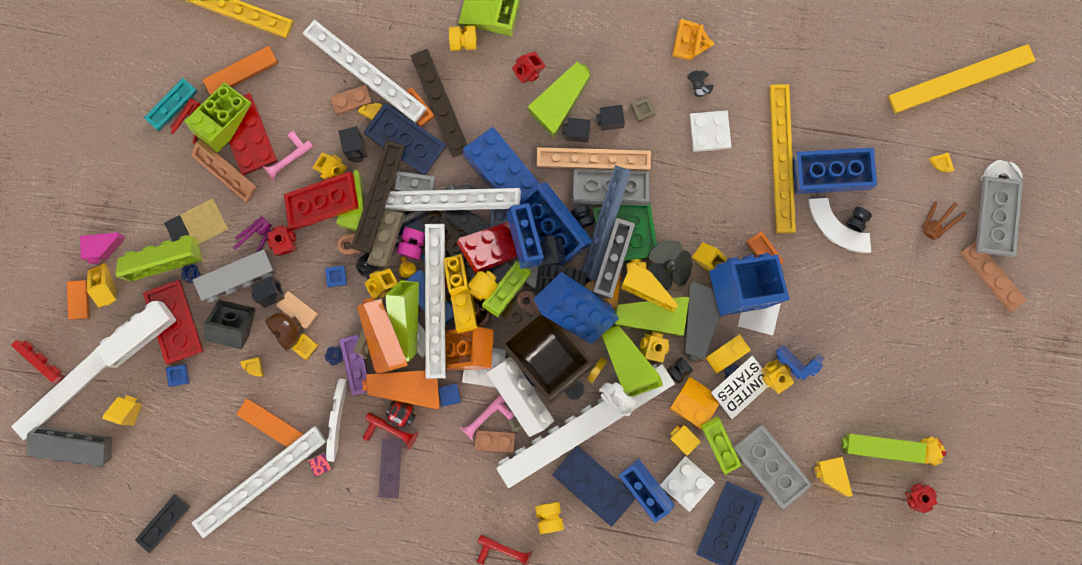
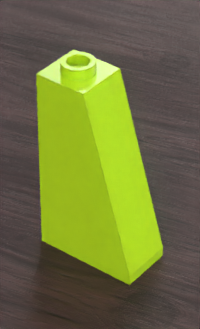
(559, 99)
(402, 311)
(651, 317)
(631, 366)
(884, 448)

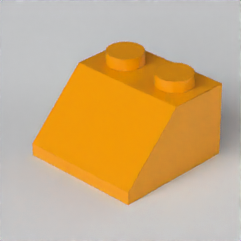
(694, 403)

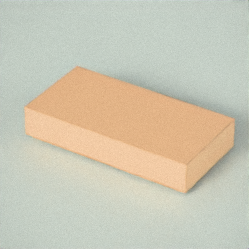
(295, 307)

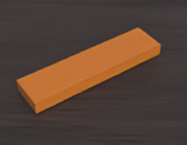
(241, 70)
(268, 423)

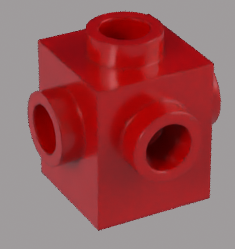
(528, 67)
(282, 240)
(914, 498)

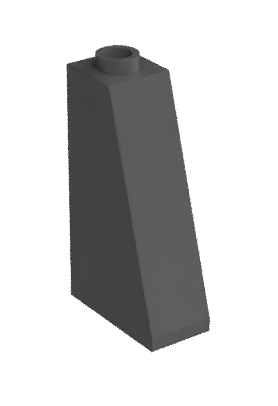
(700, 321)

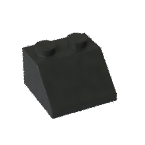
(229, 324)

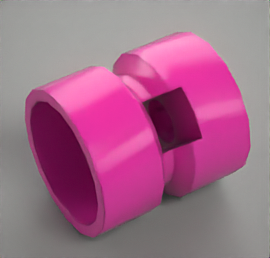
(409, 250)

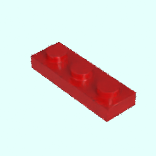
(38, 360)

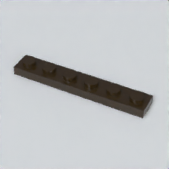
(439, 102)
(378, 197)

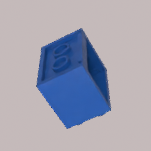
(748, 284)

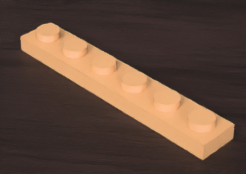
(593, 158)

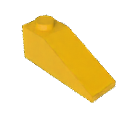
(645, 285)

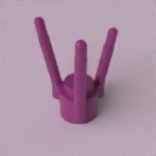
(259, 226)

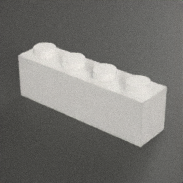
(135, 334)
(520, 396)

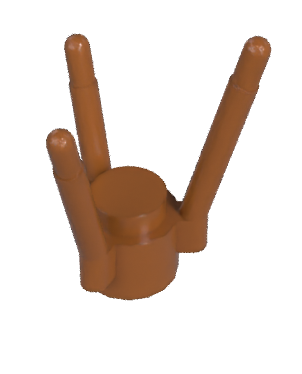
(933, 229)

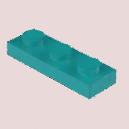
(170, 104)

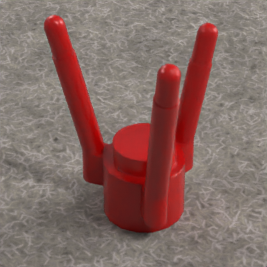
(190, 107)

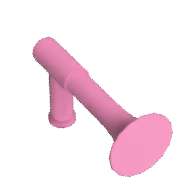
(301, 149)
(498, 404)

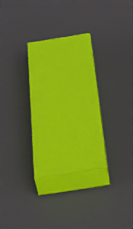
(507, 289)
(721, 445)

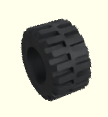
(549, 272)

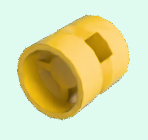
(462, 38)
(549, 517)

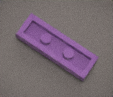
(354, 365)

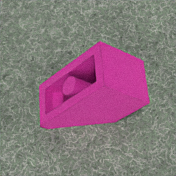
(99, 246)

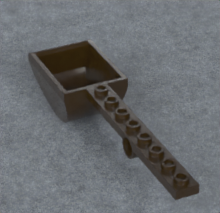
(538, 344)

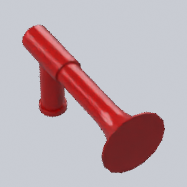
(375, 422)
(488, 544)

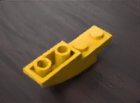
(459, 289)

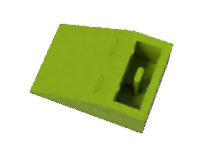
(491, 15)
(218, 117)

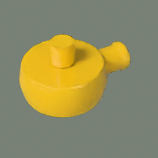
(406, 268)

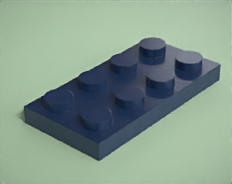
(420, 146)
(594, 486)
(729, 525)

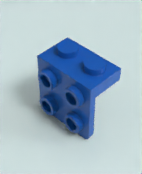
(798, 368)

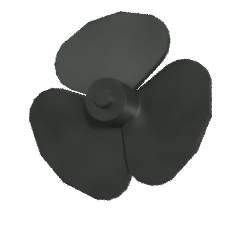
(671, 261)

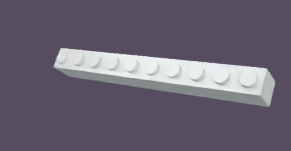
(570, 435)

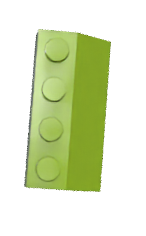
(158, 259)

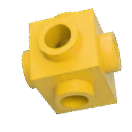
(329, 166)
(380, 283)
(654, 346)
(777, 376)

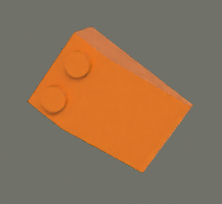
(469, 349)

